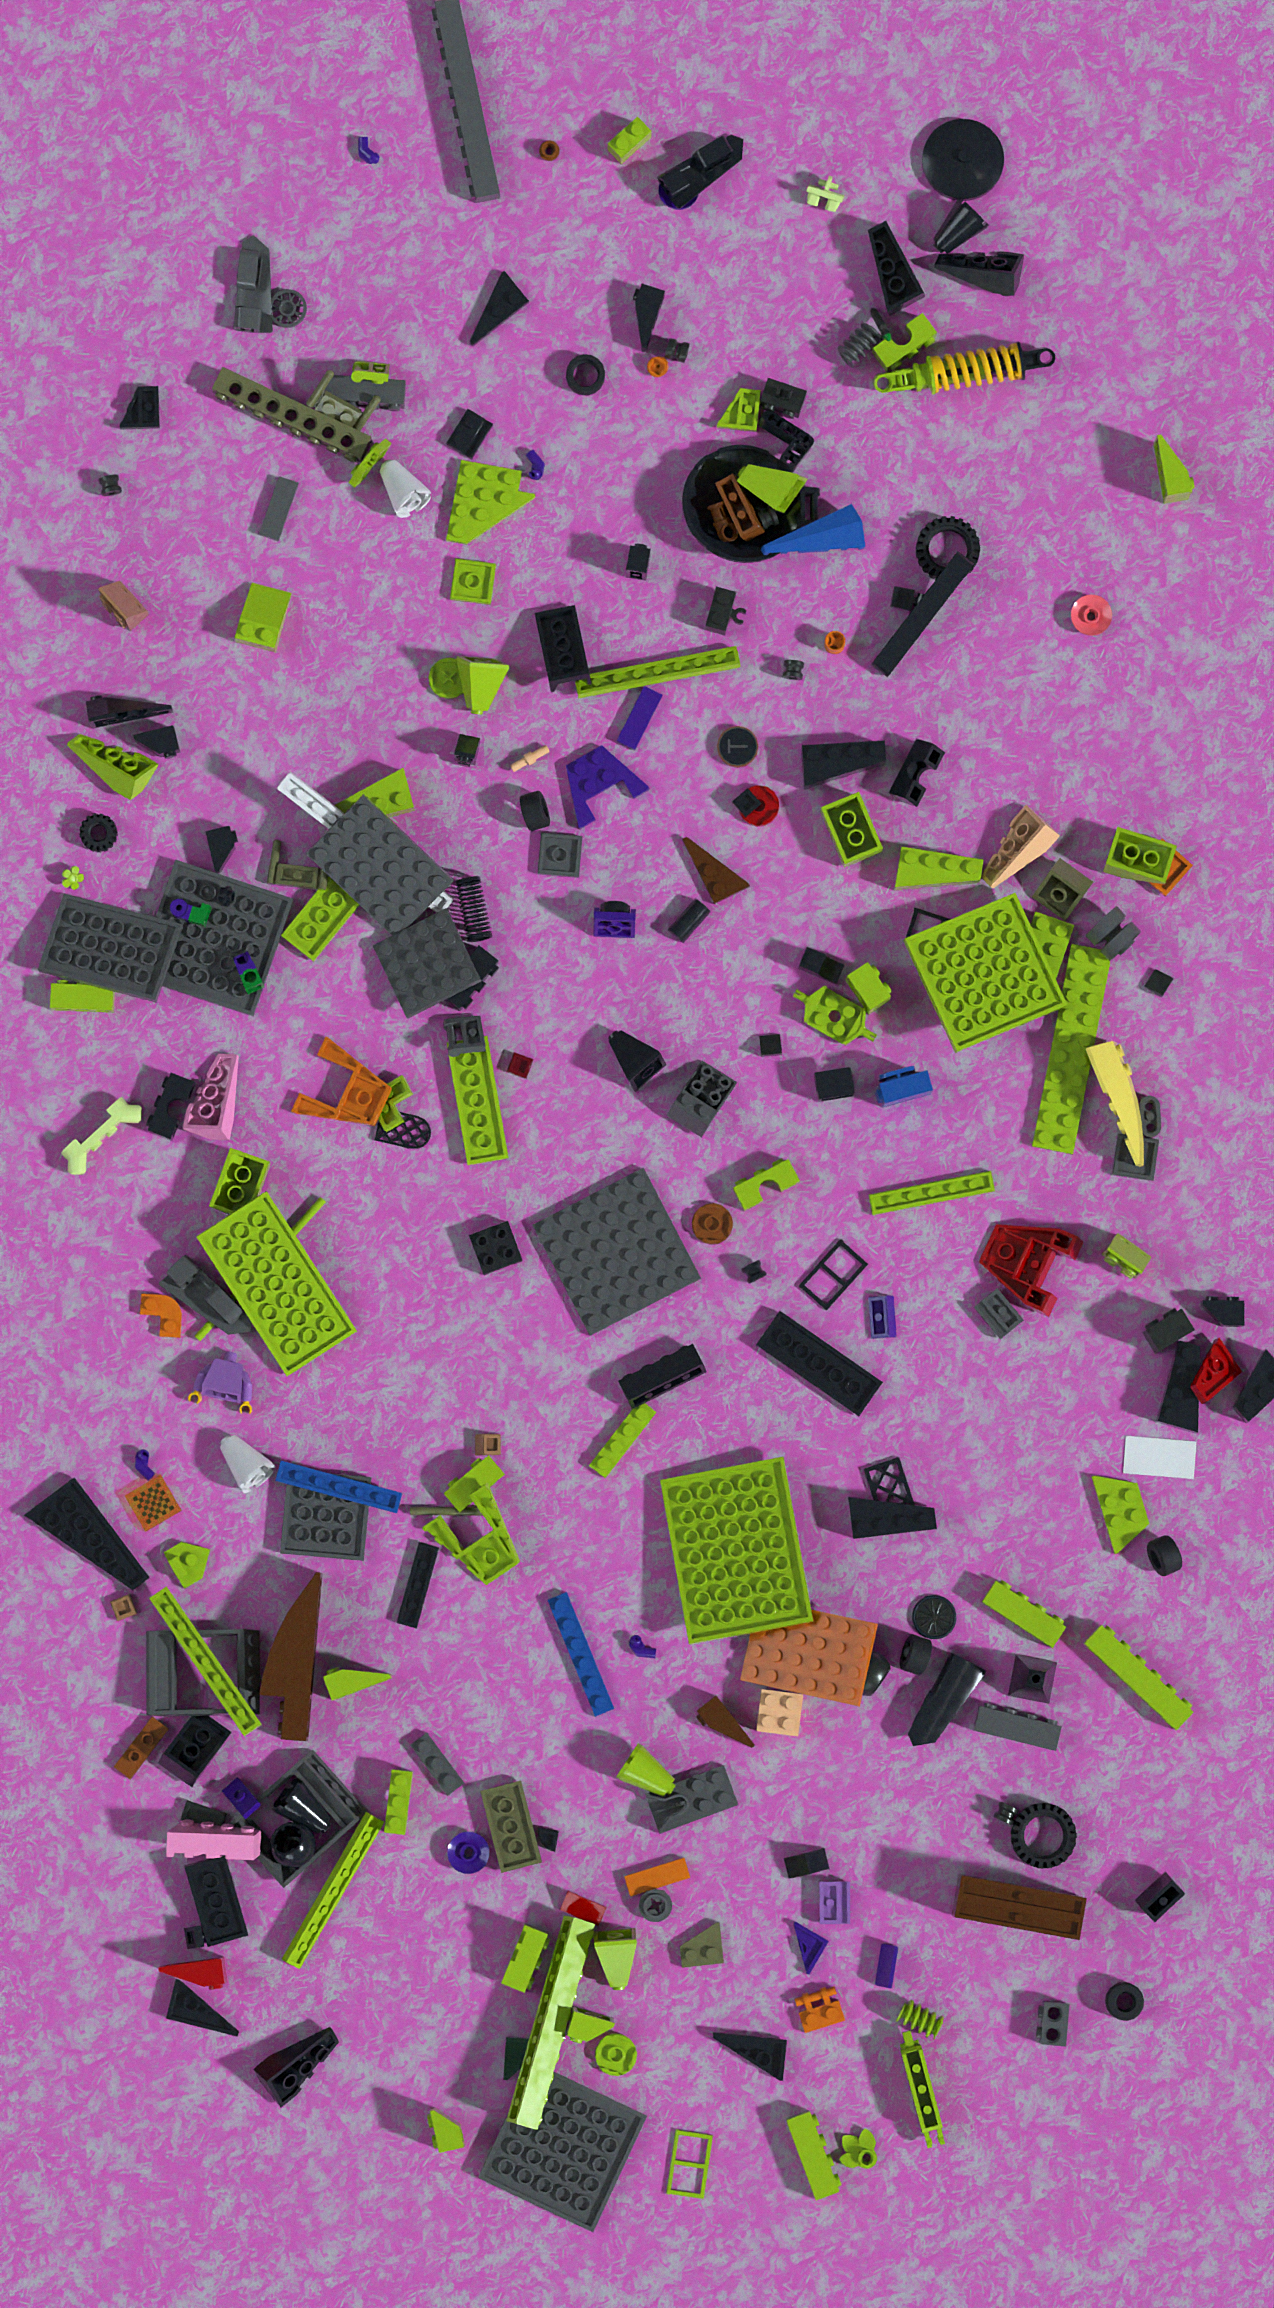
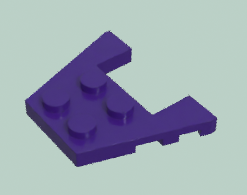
(595, 774)

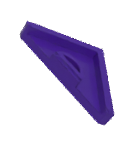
(810, 1945)

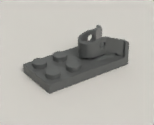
(692, 1799)

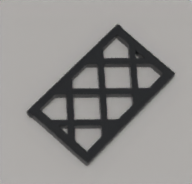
(901, 1477)

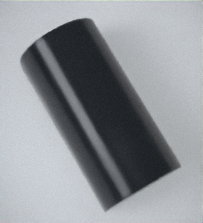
(689, 920)

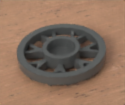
(288, 308)

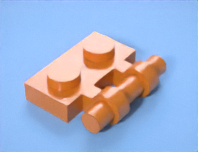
(819, 2016)

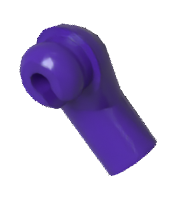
(365, 153)
(537, 465)
(141, 1464)
(639, 1648)

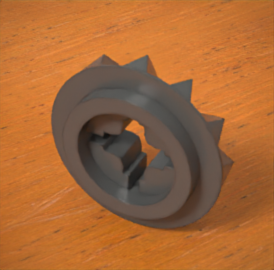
(652, 1914)

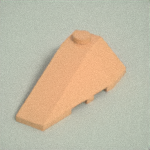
(1024, 843)

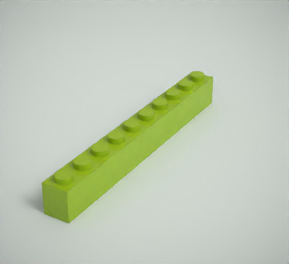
(550, 2022)

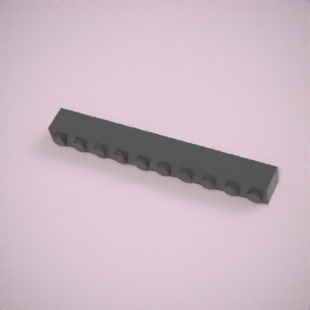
(467, 100)

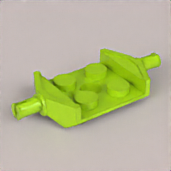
(825, 1001)

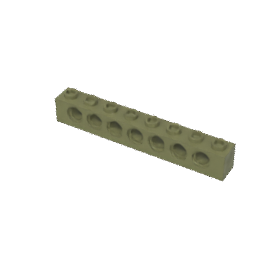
(229, 379)

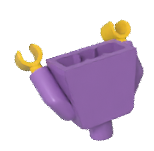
(224, 1381)

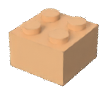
(779, 1712)

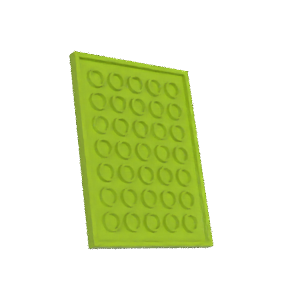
(736, 1550)

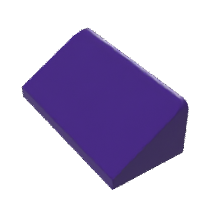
(882, 1317)
(886, 1965)

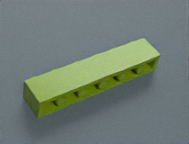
(1138, 1677)

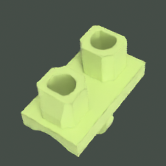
(815, 193)

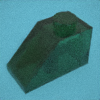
(514, 2055)

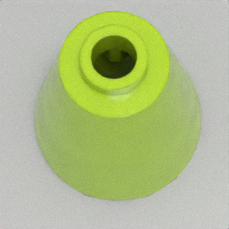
(646, 1772)

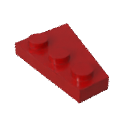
(1215, 1372)

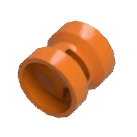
(833, 639)

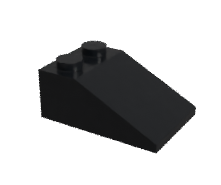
(194, 1748)

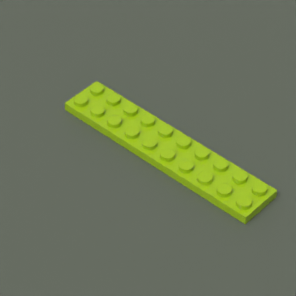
(1068, 1059)

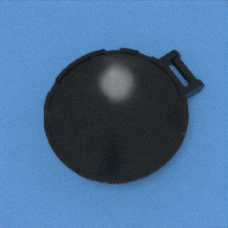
(702, 492)

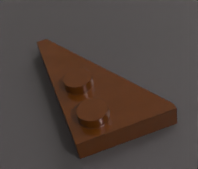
(717, 877)

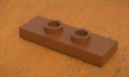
(141, 1747)

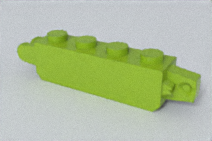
(921, 2088)

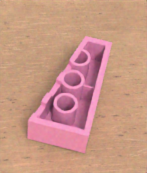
(213, 1840)

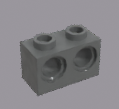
(1060, 2023)

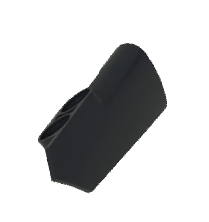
(701, 170)
(944, 1699)

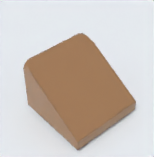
(488, 1444)

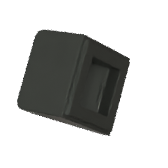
(1158, 982)
(770, 1045)

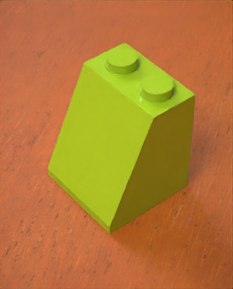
(771, 485)

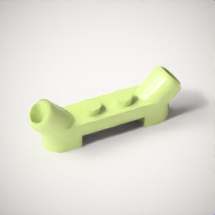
(120, 1113)

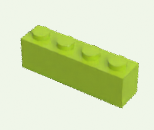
(1024, 1614)
(812, 2154)

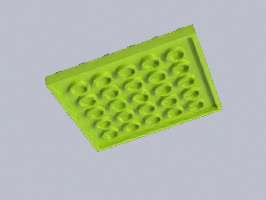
(985, 972)

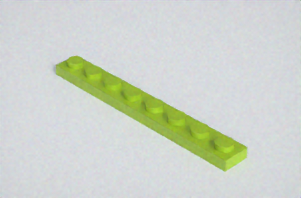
(659, 671)
(205, 1661)
(332, 1890)

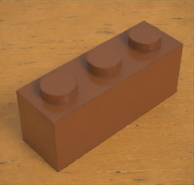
(740, 508)

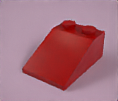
(200, 1972)

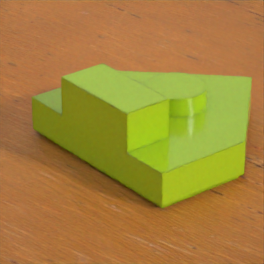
(187, 1562)

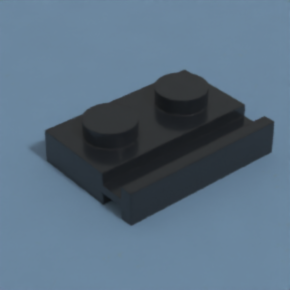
(469, 434)

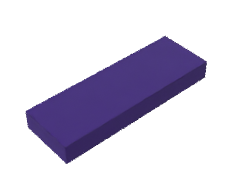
(639, 718)

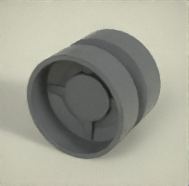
(1117, 937)

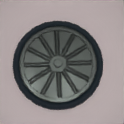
(934, 1617)

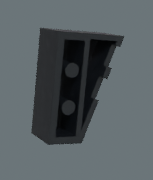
(1257, 1390)

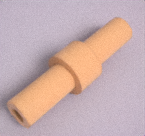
(529, 758)

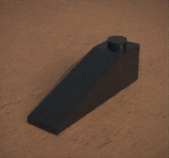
(114, 711)

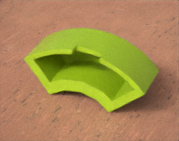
(482, 1472)

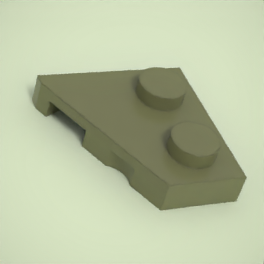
(703, 1948)

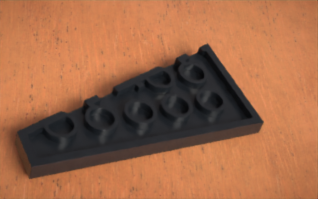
(80, 1525)

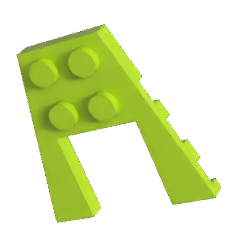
(490, 1554)

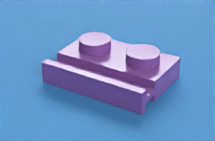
(834, 1902)

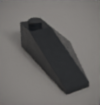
(993, 273)
(288, 2068)

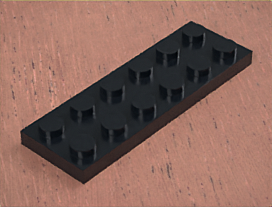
(819, 1363)

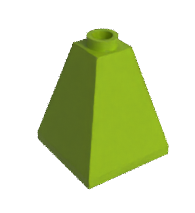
(480, 681)
(616, 1954)

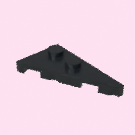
(502, 305)
(193, 2010)
(761, 2051)

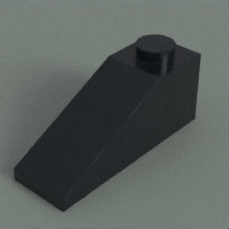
(647, 309)

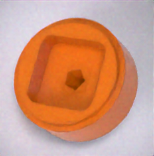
(657, 366)

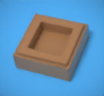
(123, 1607)

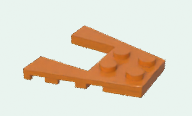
(363, 1095)

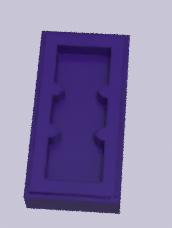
(241, 1797)

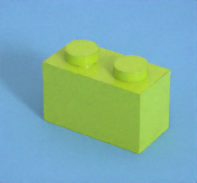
(629, 140)

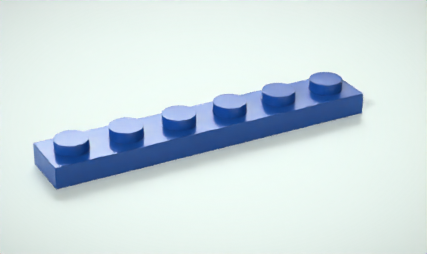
(338, 1487)
(580, 1654)

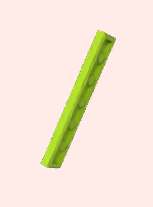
(931, 1193)

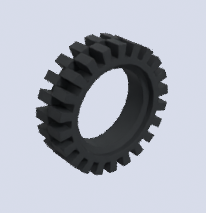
(940, 525)
(1063, 1851)

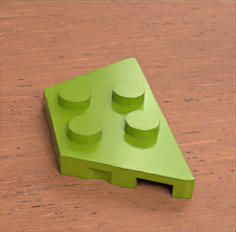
(1121, 1510)

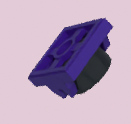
(614, 920)

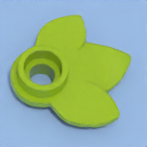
(856, 2148)

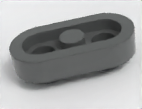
(1150, 1117)

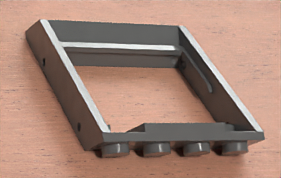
(162, 1672)
(331, 1795)

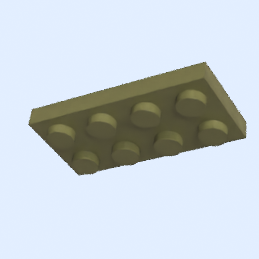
(511, 1826)

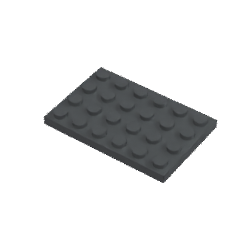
(379, 866)
(110, 948)

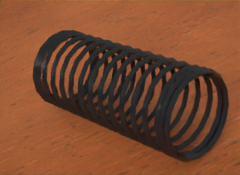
(469, 881)

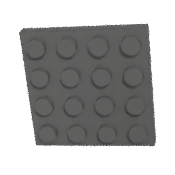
(427, 963)
(324, 1524)

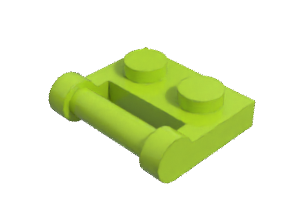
(370, 371)

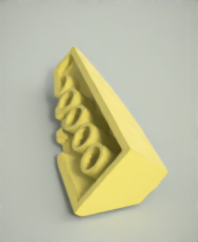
(1117, 1084)

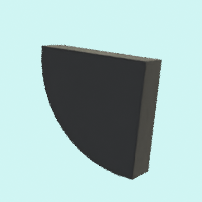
(548, 1838)

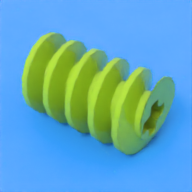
(920, 2019)

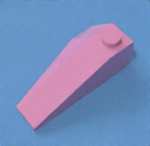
(213, 1108)

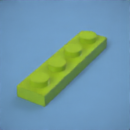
(622, 1439)

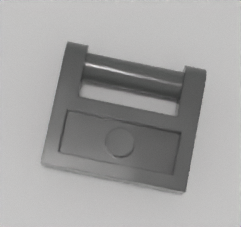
(471, 1035)

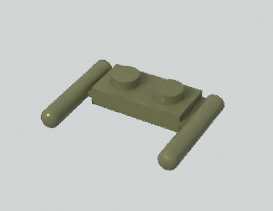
(337, 408)
(294, 875)

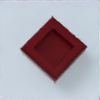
(520, 1065)

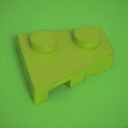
(742, 411)

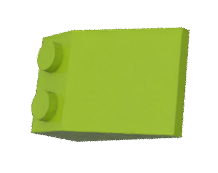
(1173, 475)
(263, 617)
(1139, 857)
(345, 1682)

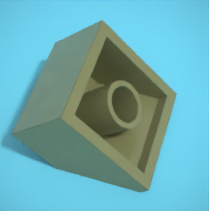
(1062, 889)

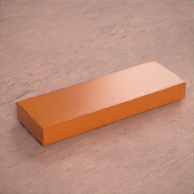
(657, 1876)

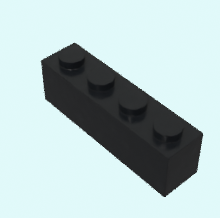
(662, 1376)

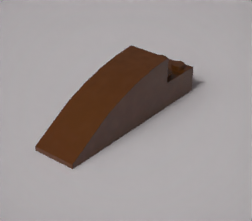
(292, 1663)

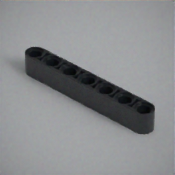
(922, 614)

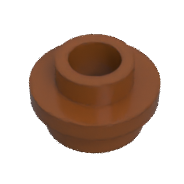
(549, 144)

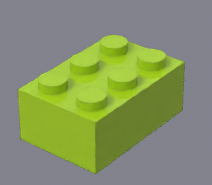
(851, 829)

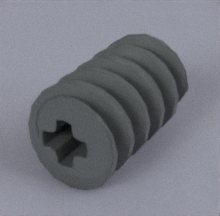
(858, 343)

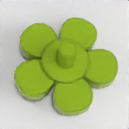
(71, 877)

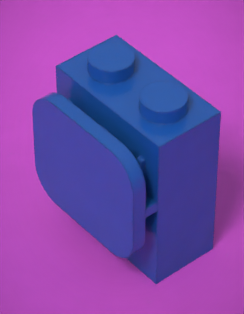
(902, 1086)

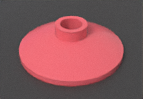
(1095, 605)

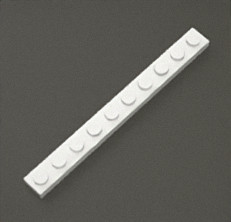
(328, 814)

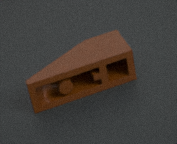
(720, 1719)

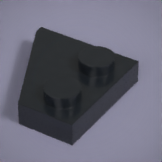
(143, 410)

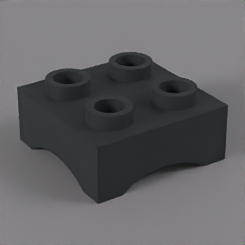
(495, 1247)

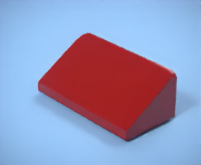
(583, 1908)

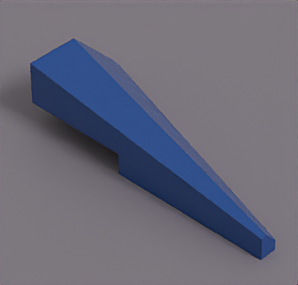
(835, 531)

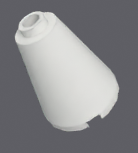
(403, 489)
(245, 1463)

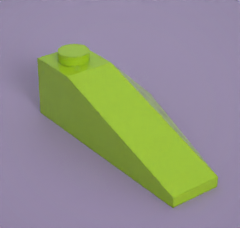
(120, 770)

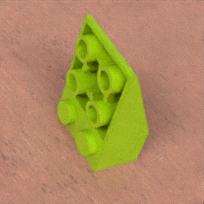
(1126, 1256)

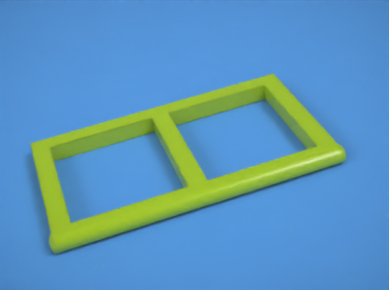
(697, 2165)

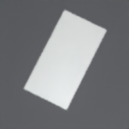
(1159, 1457)

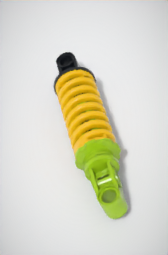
(965, 369)

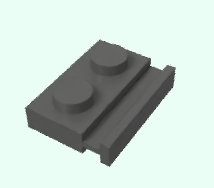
(998, 1313)

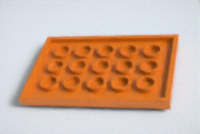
(813, 1658)

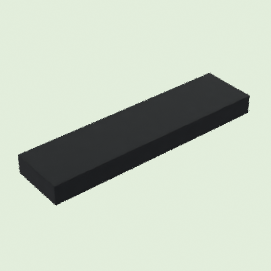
(417, 1585)

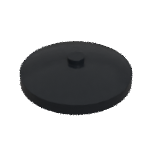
(963, 159)

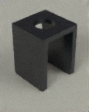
(834, 1084)

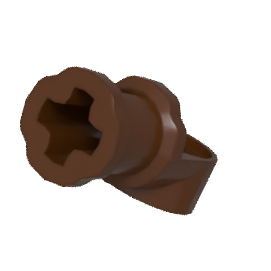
(721, 521)

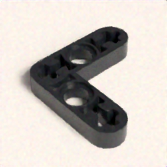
(774, 424)

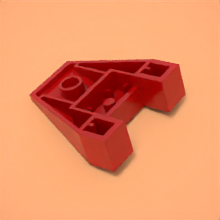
(1023, 1257)

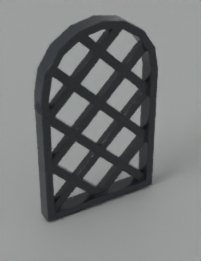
(408, 1131)

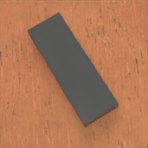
(278, 508)

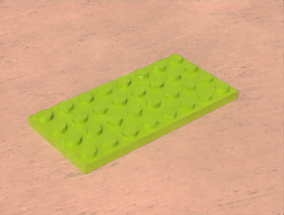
(276, 1283)

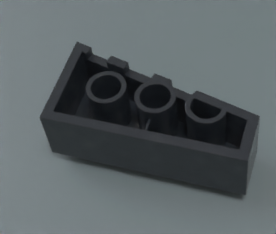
(895, 274)
(838, 760)
(1179, 1403)

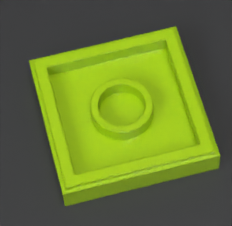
(473, 581)

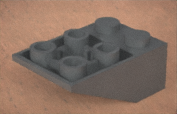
(701, 1099)

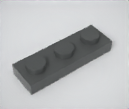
(437, 1764)

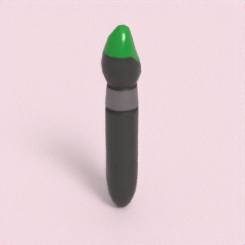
(885, 333)

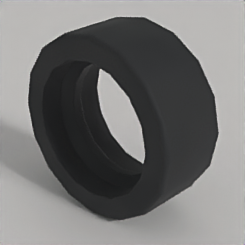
(581, 390)

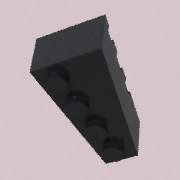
(881, 1518)

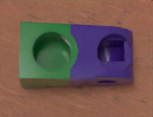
(190, 913)
(248, 972)

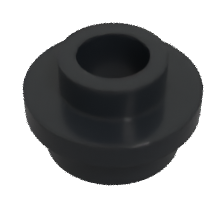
(226, 896)

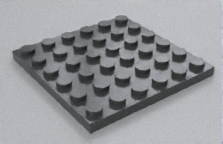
(204, 955)
(616, 1251)
(571, 2157)

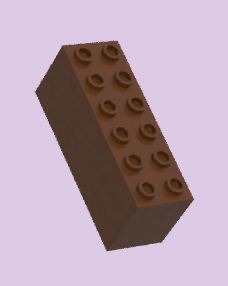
(1019, 1907)

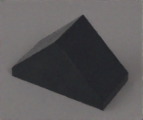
(806, 1863)

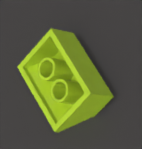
(239, 1181)

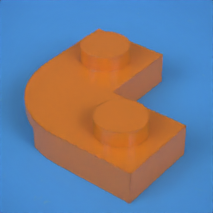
(168, 1310)

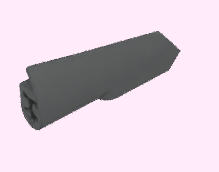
(254, 298)
(208, 1299)

